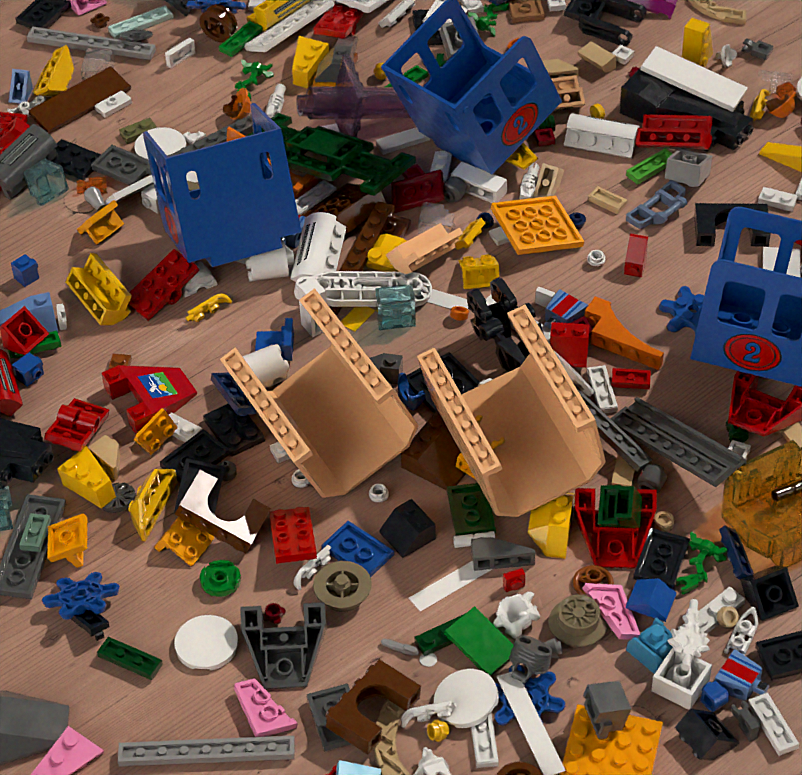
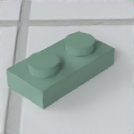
(35, 532)

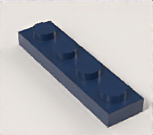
(232, 393)

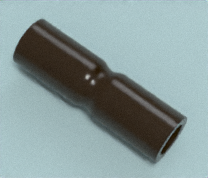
(787, 491)

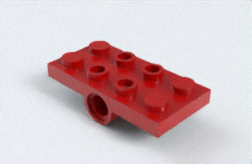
(339, 22)
(162, 285)
(76, 424)
(292, 535)

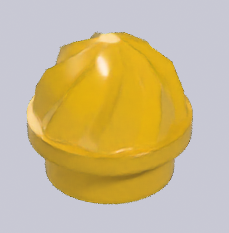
(379, 73)
(437, 730)

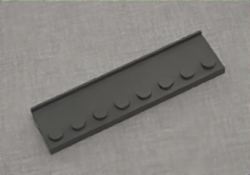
(678, 442)

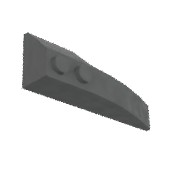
(330, 64)

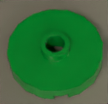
(220, 578)

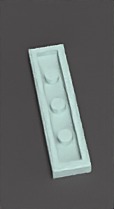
(141, 21)

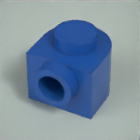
(714, 696)

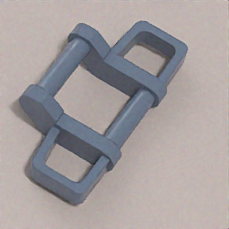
(660, 217)

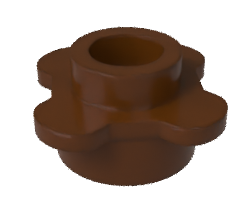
(100, 20)

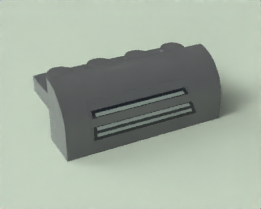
(21, 155)

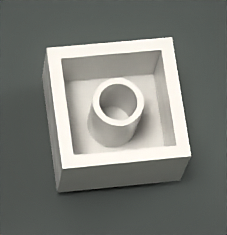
(680, 685)

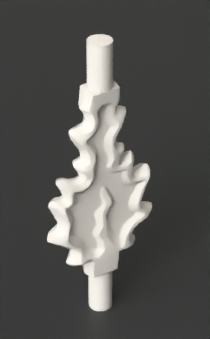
(688, 639)

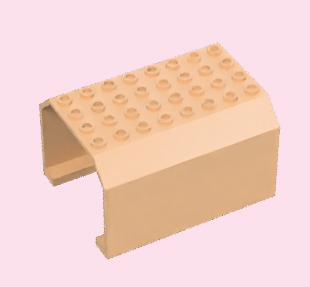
(539, 412)
(333, 413)

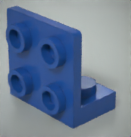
(283, 338)

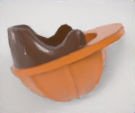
(239, 105)
(781, 107)

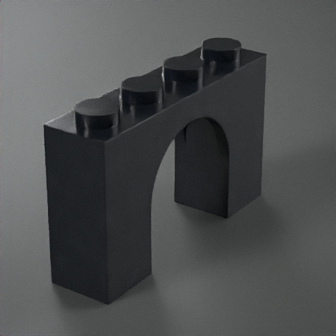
(710, 215)

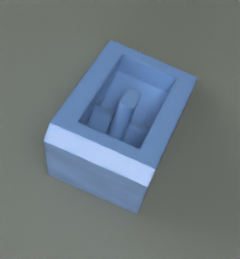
(20, 86)

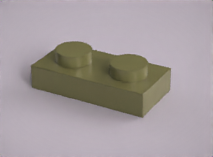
(132, 132)

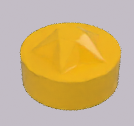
(597, 111)

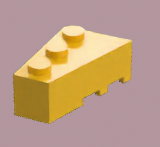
(87, 478)

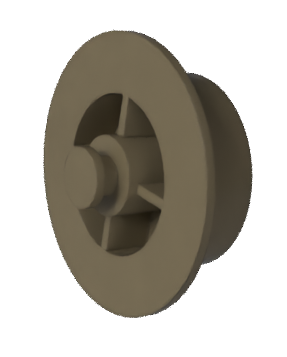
(342, 585)
(577, 621)

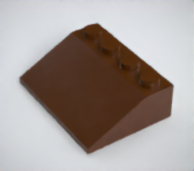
(348, 205)
(433, 454)

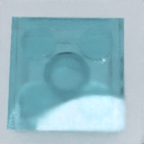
(395, 307)

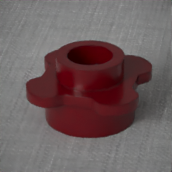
(273, 608)

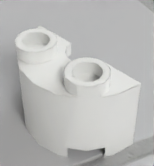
(201, 279)

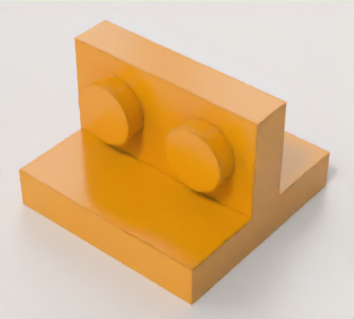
(102, 223)
(68, 540)

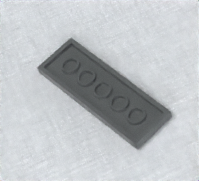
(22, 568)

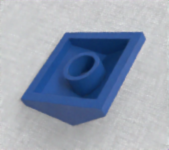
(651, 598)

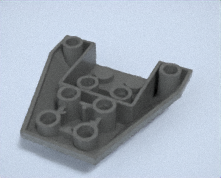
(29, 725)

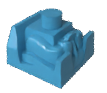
(651, 645)

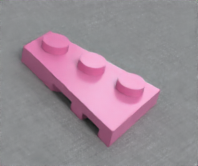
(613, 609)
(261, 711)
(68, 754)

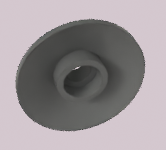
(136, 35)

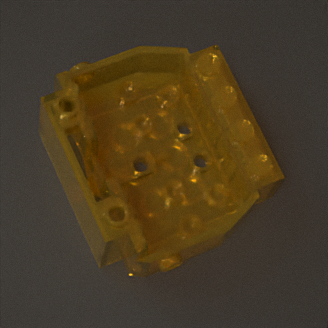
(760, 522)

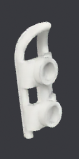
(25, 106)
(309, 570)
(744, 627)
(424, 712)

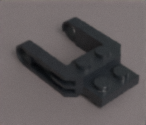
(590, 12)

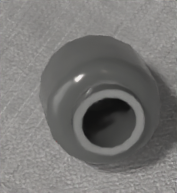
(454, 189)
(652, 478)

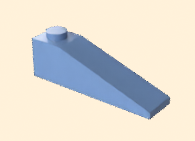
(40, 307)

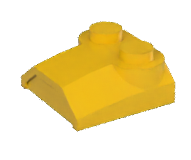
(377, 255)

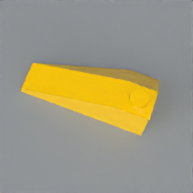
(785, 154)

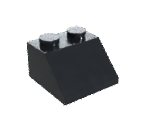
(408, 528)
(770, 592)
(705, 734)

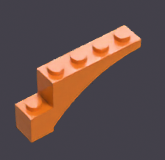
(614, 337)

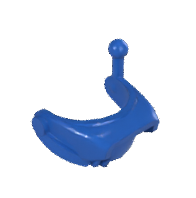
(412, 400)

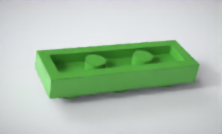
(649, 167)

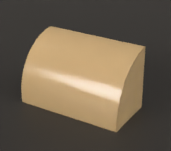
(598, 57)

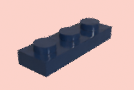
(736, 552)

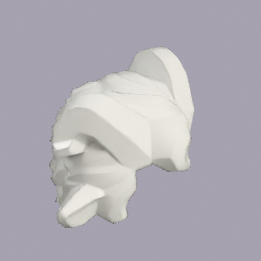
(516, 614)

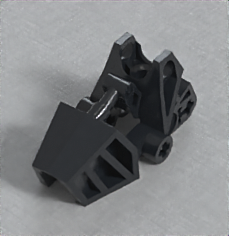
(493, 322)

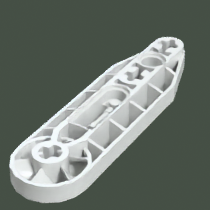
(358, 287)

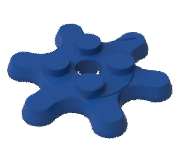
(204, 4)
(681, 310)
(81, 595)
(538, 692)

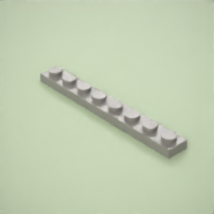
(84, 41)
(206, 750)

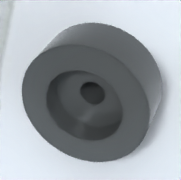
(230, 470)

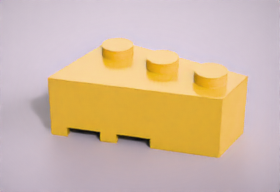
(697, 42)
(306, 60)

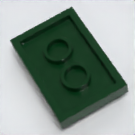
(470, 510)

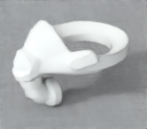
(726, 55)

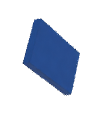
(357, 546)

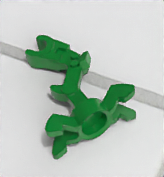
(483, 22)
(256, 69)
(706, 549)

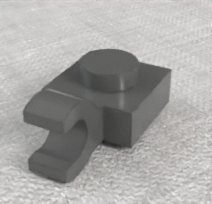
(759, 49)
(747, 723)

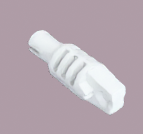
(276, 101)
(529, 182)

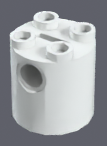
(270, 264)
(268, 365)

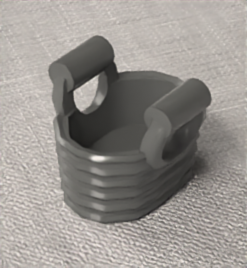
(532, 654)

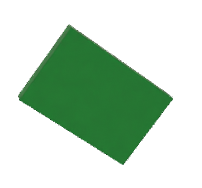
(480, 641)

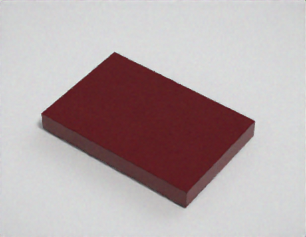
(418, 190)

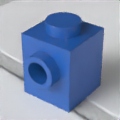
(25, 270)
(28, 369)

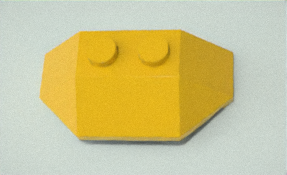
(55, 74)
(151, 500)
(551, 525)

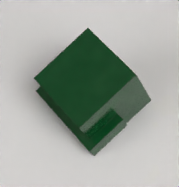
(619, 507)

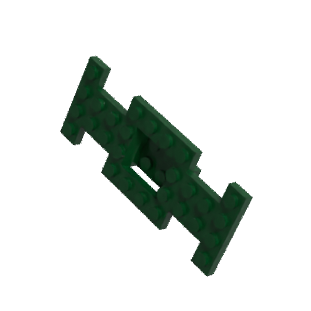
(344, 155)

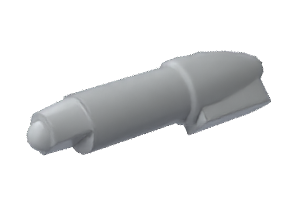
(404, 648)

